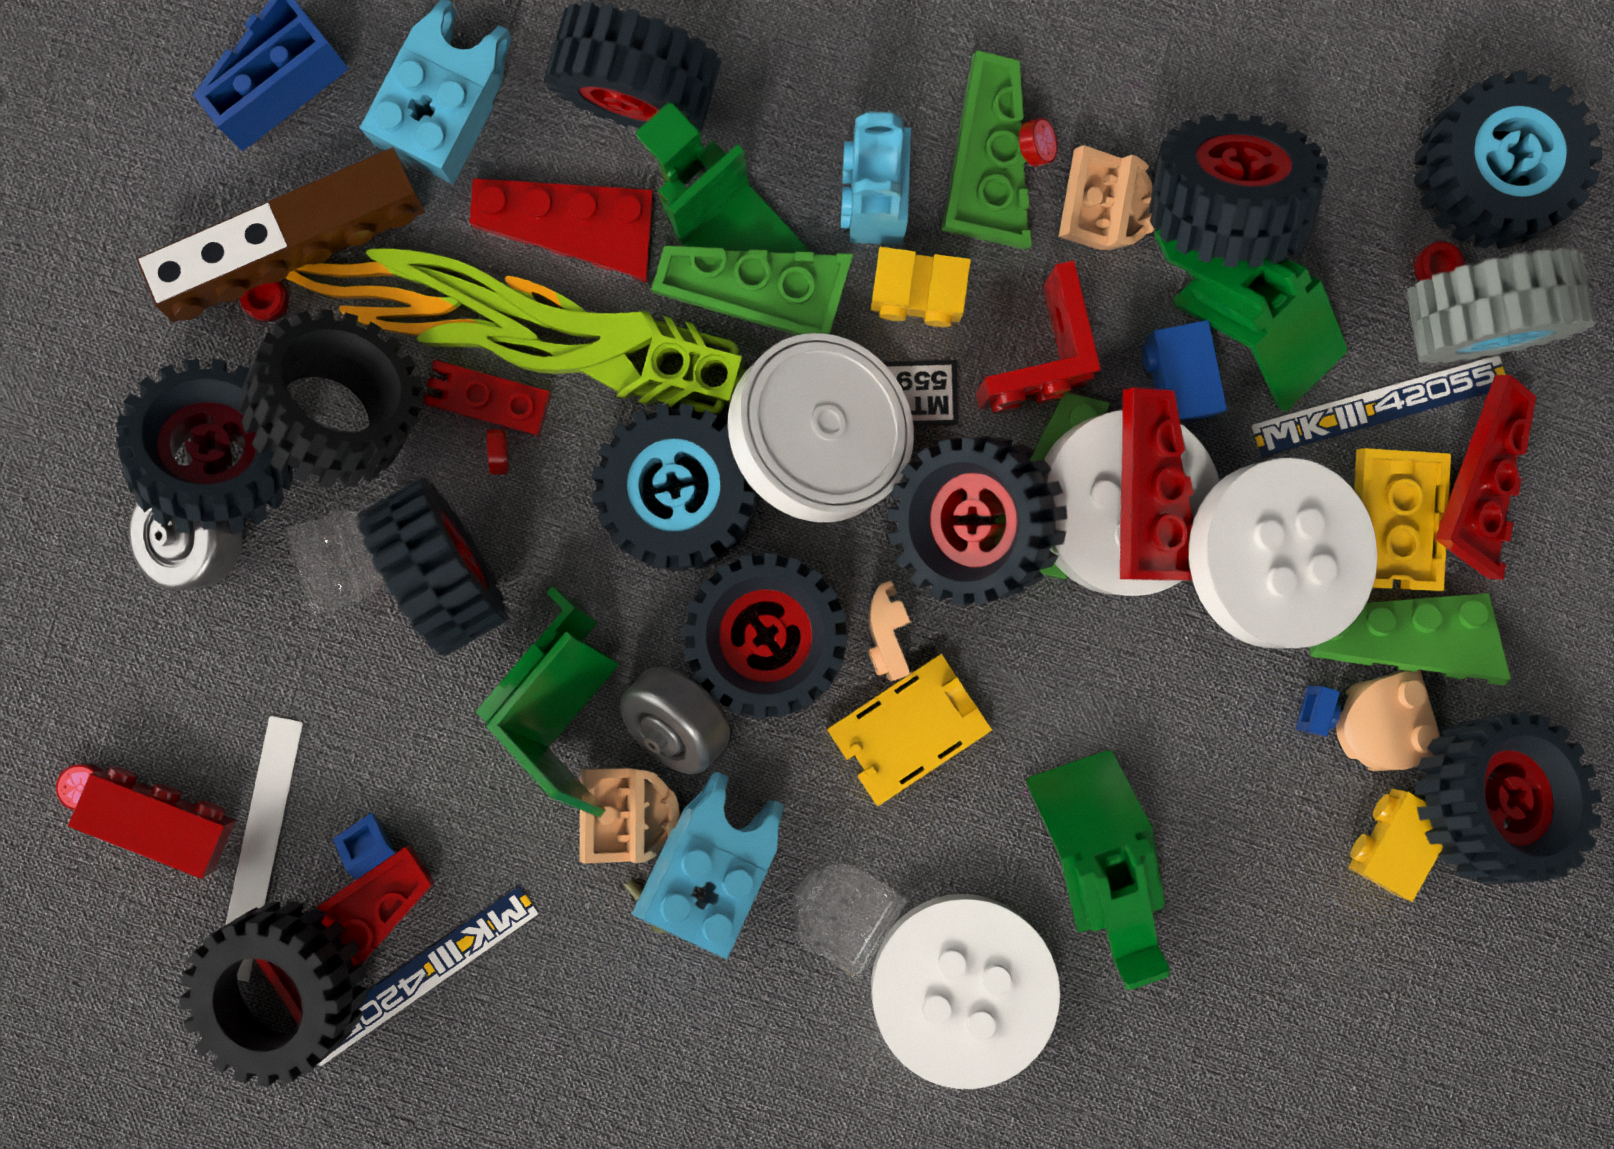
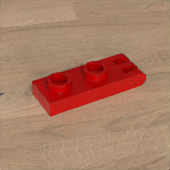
(489, 398)

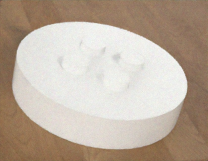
(820, 427)
(1089, 472)
(1283, 554)
(965, 991)

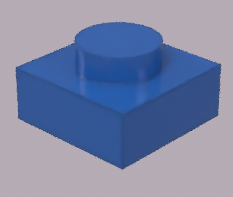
(1319, 711)
(363, 846)

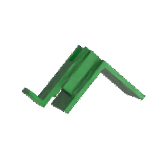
(721, 204)
(1269, 309)
(545, 696)
(1106, 859)

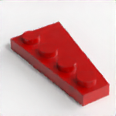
(577, 221)
(1488, 477)
(1153, 489)
(367, 911)

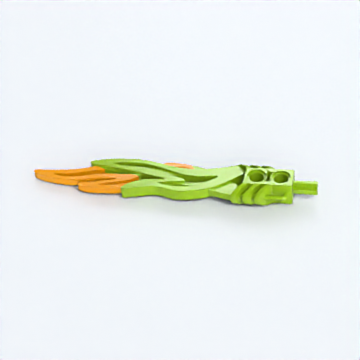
(602, 360)

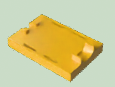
(1405, 505)
(910, 729)

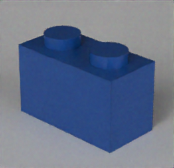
(1186, 362)

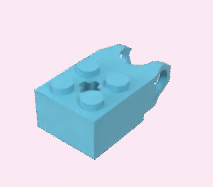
(441, 81)
(879, 180)
(713, 855)

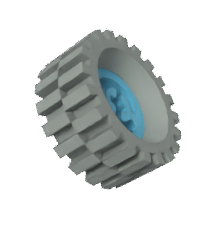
(1500, 306)

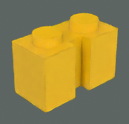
(920, 286)
(1397, 850)

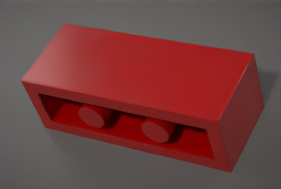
(152, 821)

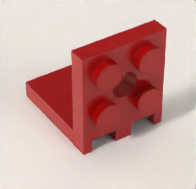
(1074, 344)

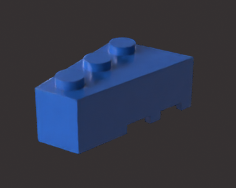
(268, 73)

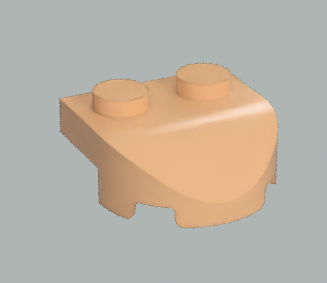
(1106, 200)
(882, 619)
(1388, 722)
(636, 815)

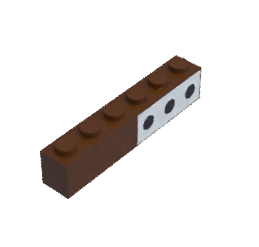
(280, 236)

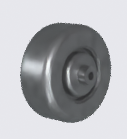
(182, 559)
(675, 720)

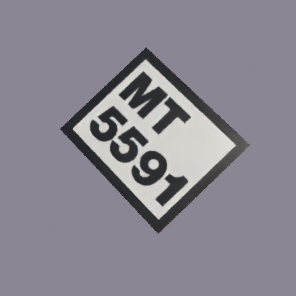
(929, 390)

